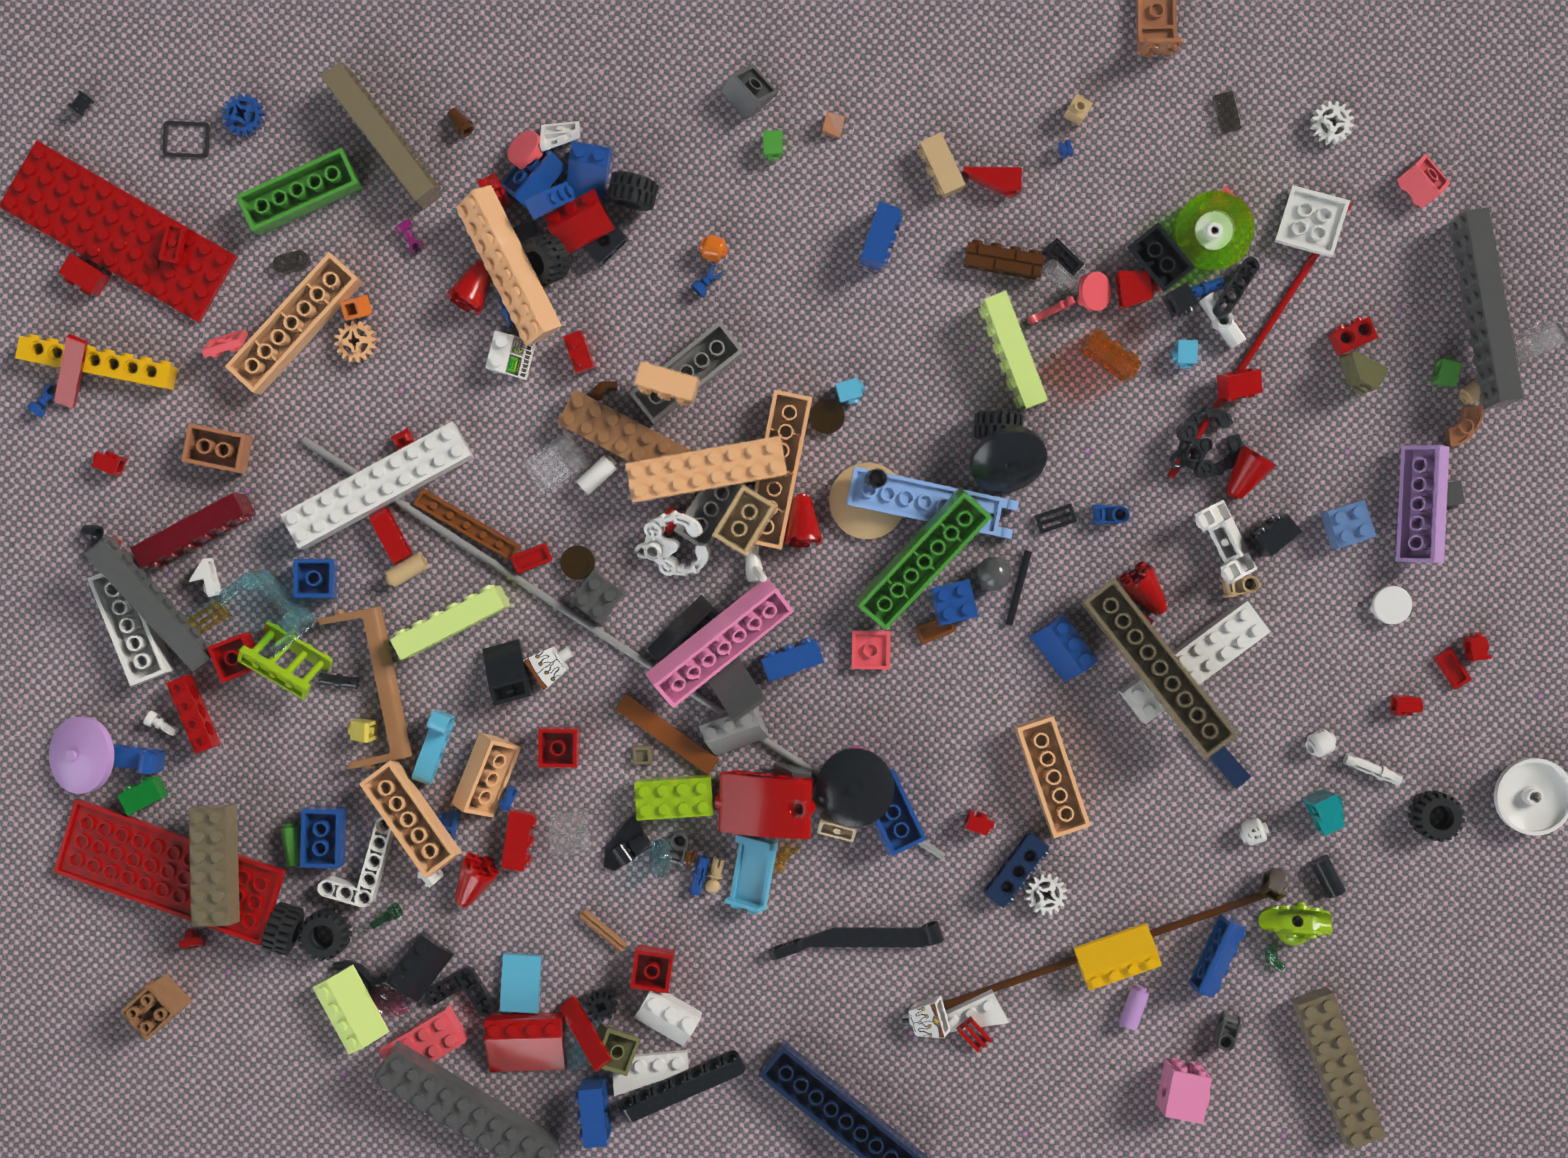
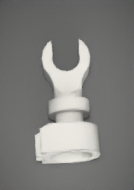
(152, 719)

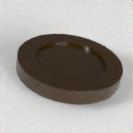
(827, 416)
(577, 562)

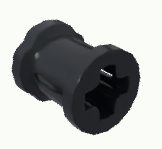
(81, 103)

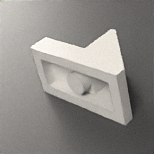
(207, 572)

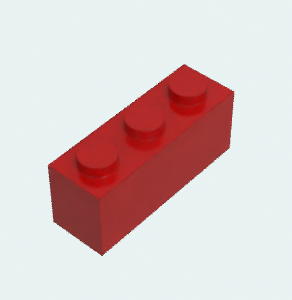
(518, 840)

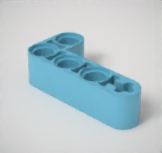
(440, 728)

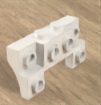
(1227, 540)

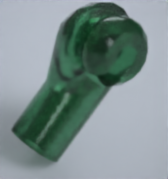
(1271, 957)

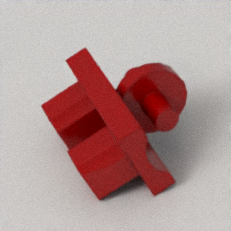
(497, 187)

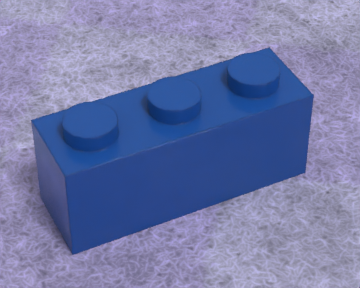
(550, 200)

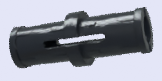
(338, 680)

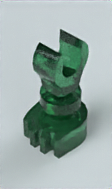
(394, 912)

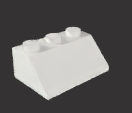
(668, 1016)

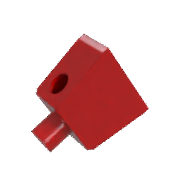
(1134, 288)

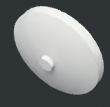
(1532, 796)

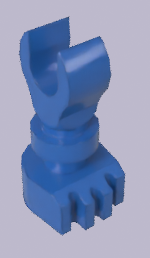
(699, 286)
(36, 407)

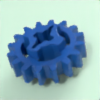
(234, 115)

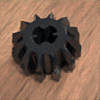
(607, 1010)

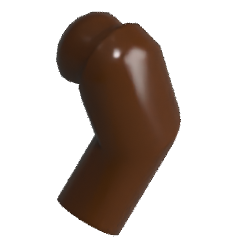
(602, 387)

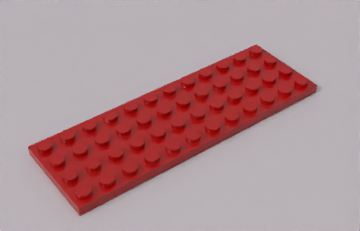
(115, 231)
(154, 867)

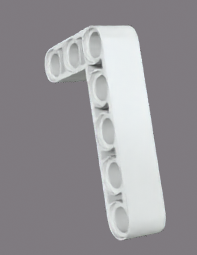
(369, 867)

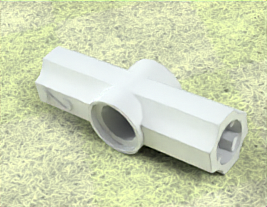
(1229, 331)

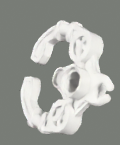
(666, 547)

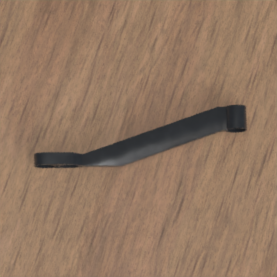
(920, 937)

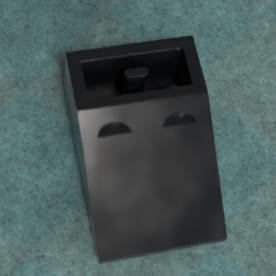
(507, 672)

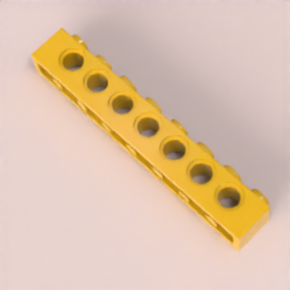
(164, 378)

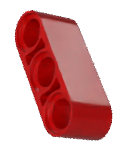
(390, 535)

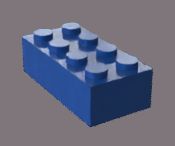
(899, 825)

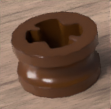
(690, 858)

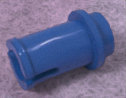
(508, 798)

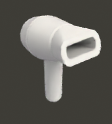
(754, 567)

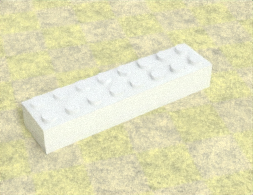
(1204, 654)

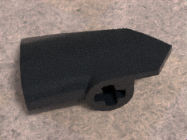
(626, 845)

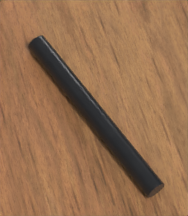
(1018, 587)

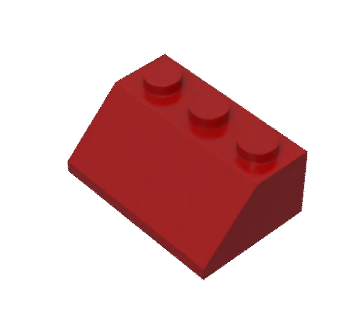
(580, 221)

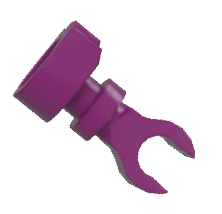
(404, 228)

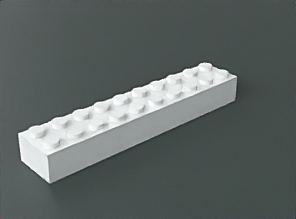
(377, 486)

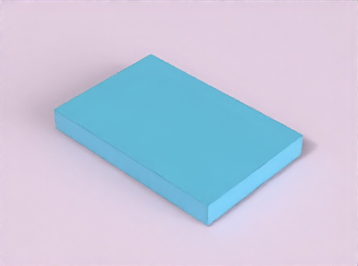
(520, 983)

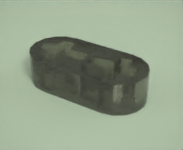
(292, 266)

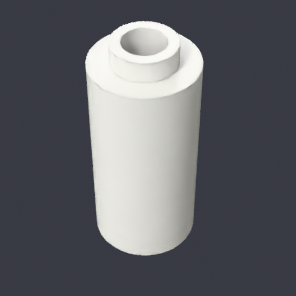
(597, 474)

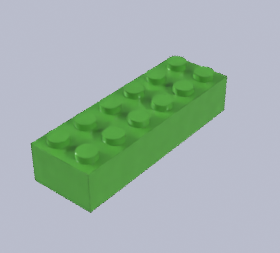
(299, 191)

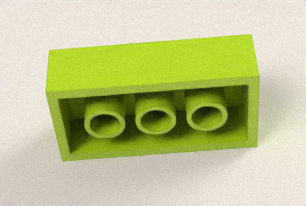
(674, 797)

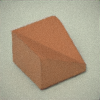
(833, 124)

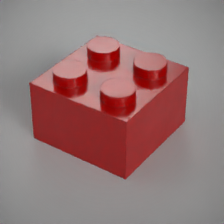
(226, 655)
(558, 747)
(652, 968)

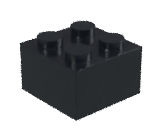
(1273, 535)

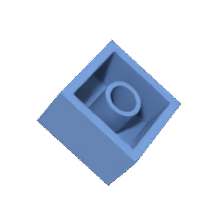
(1348, 524)

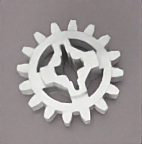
(1325, 127)
(1049, 887)

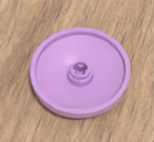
(81, 755)

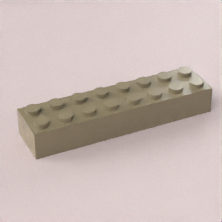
(382, 134)
(1338, 1068)

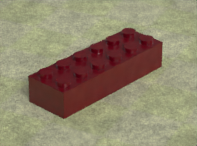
(193, 531)

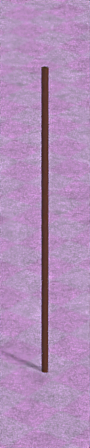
(1073, 960)

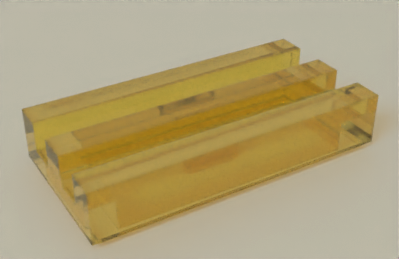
(222, 609)

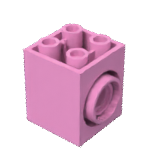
(1184, 1091)

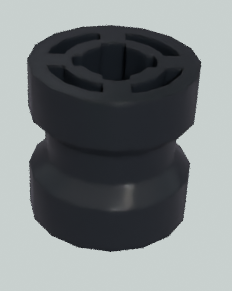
(879, 478)

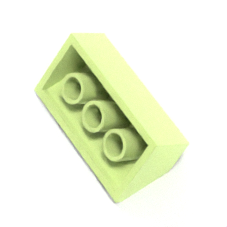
(350, 1009)

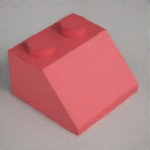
(1423, 181)

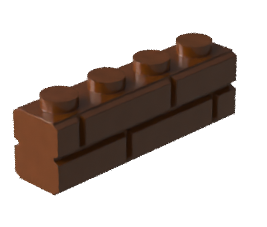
(1003, 260)

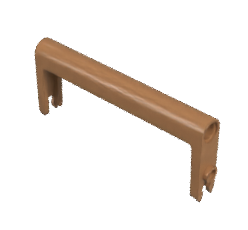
(386, 685)

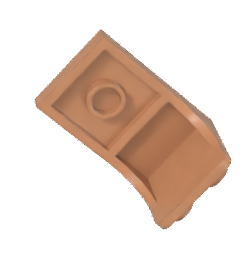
(1157, 28)

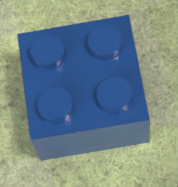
(315, 579)
(953, 602)

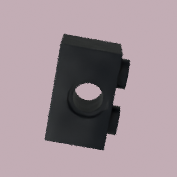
(602, 254)
(1180, 301)

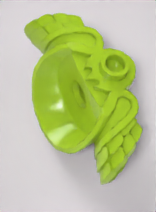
(1279, 920)

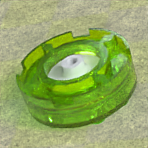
(1232, 227)

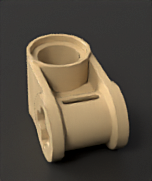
(1238, 587)

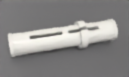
(1380, 772)

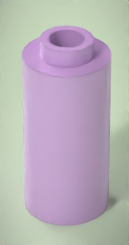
(1134, 1007)

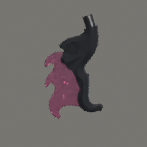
(380, 992)

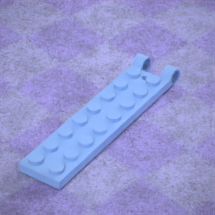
(921, 500)

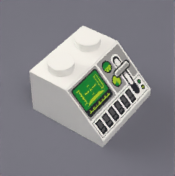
(509, 355)

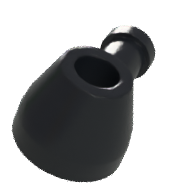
(92, 534)

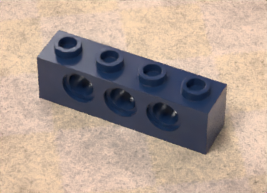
(1005, 873)

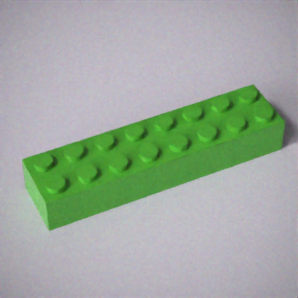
(923, 558)

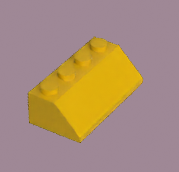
(1117, 956)

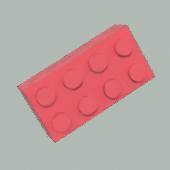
(432, 1036)

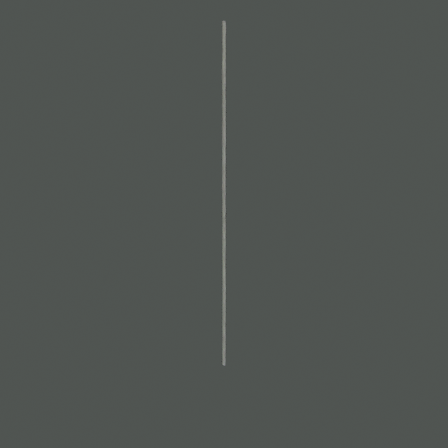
(568, 612)

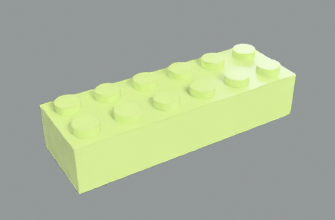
(1013, 351)
(451, 622)

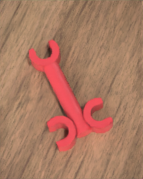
(1062, 305)

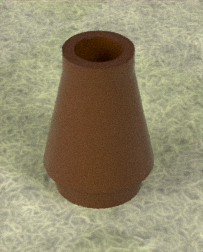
(460, 122)

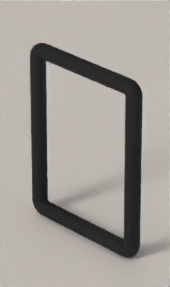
(165, 131)

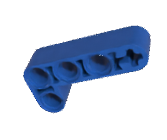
(144, 759)

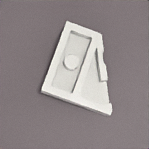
(558, 134)

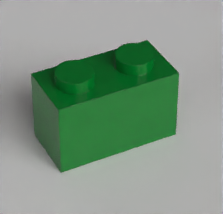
(142, 795)

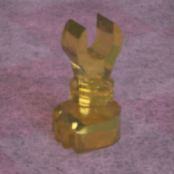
(779, 864)

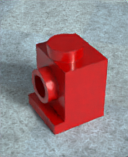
(109, 462)
(1476, 647)
(1405, 705)
(978, 822)

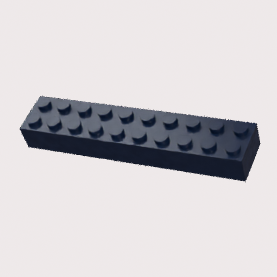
(833, 1106)

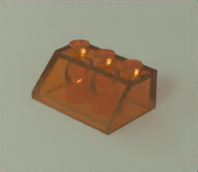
(1110, 355)

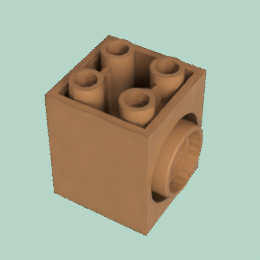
(155, 1006)

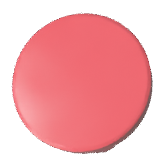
(524, 149)
(1094, 291)

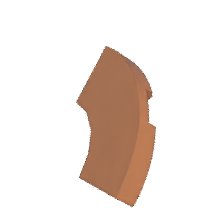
(1465, 427)

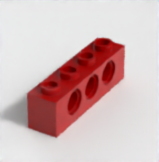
(193, 713)

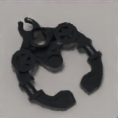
(1199, 448)

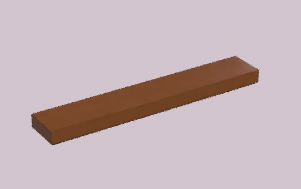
(466, 524)
(667, 734)

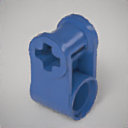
(1106, 514)

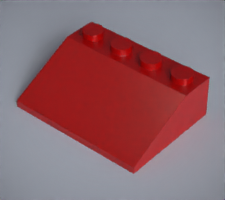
(525, 1042)

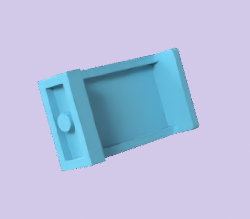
(752, 873)

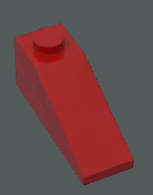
(1000, 180)

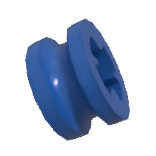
(1065, 149)

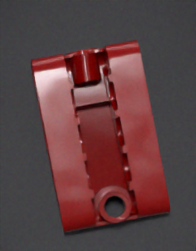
(765, 804)

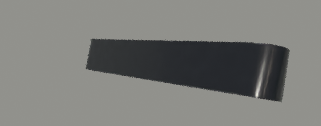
(681, 1086)

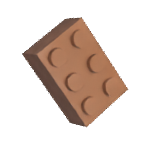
(217, 448)

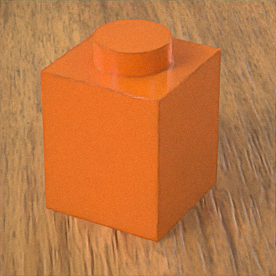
(356, 307)

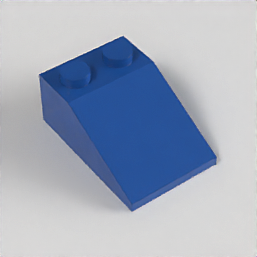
(589, 168)

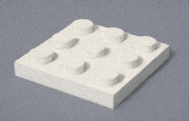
(1312, 221)

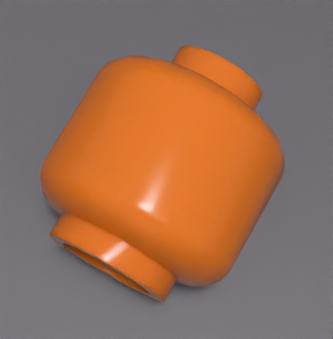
(713, 248)

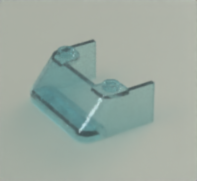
(297, 615)

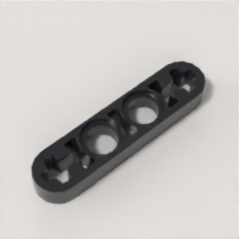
(1235, 287)

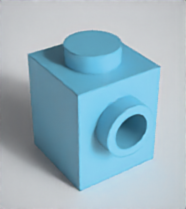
(1185, 353)
(850, 391)

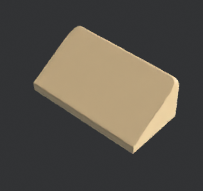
(831, 828)

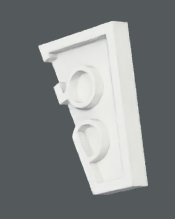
(982, 1008)

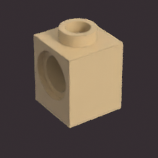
(1078, 109)

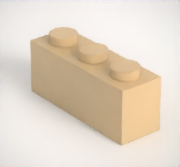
(941, 165)

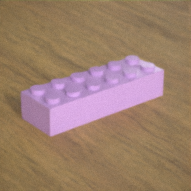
(1422, 503)

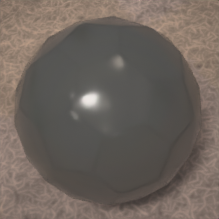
(993, 573)

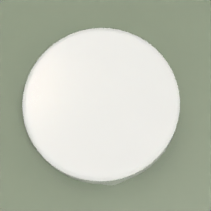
(1391, 604)

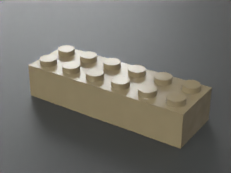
(214, 865)

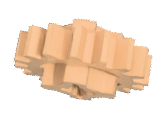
(357, 349)

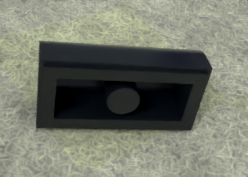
(1327, 877)

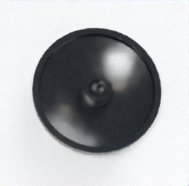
(1008, 459)
(855, 787)

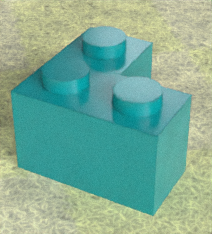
(1325, 811)

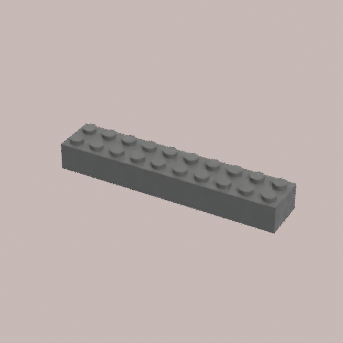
(1486, 309)
(462, 1106)

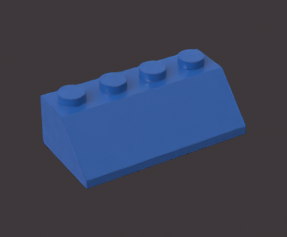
(1217, 956)

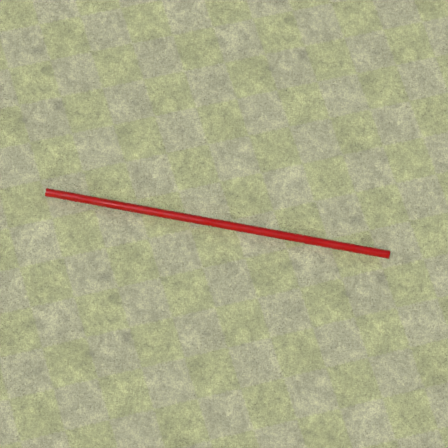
(1259, 340)

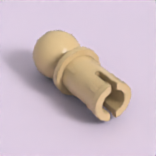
(712, 885)

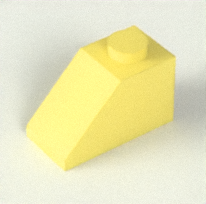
(363, 730)

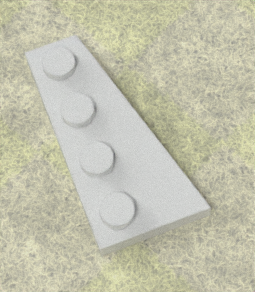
(650, 1068)

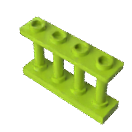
(283, 677)

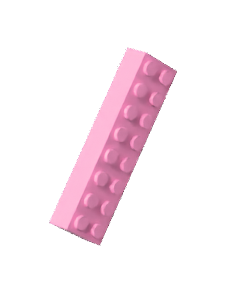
(719, 642)

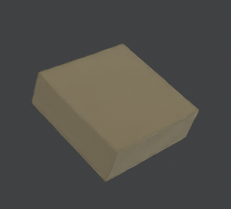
(642, 755)

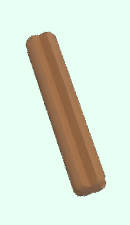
(603, 930)

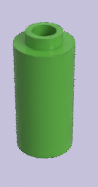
(291, 843)

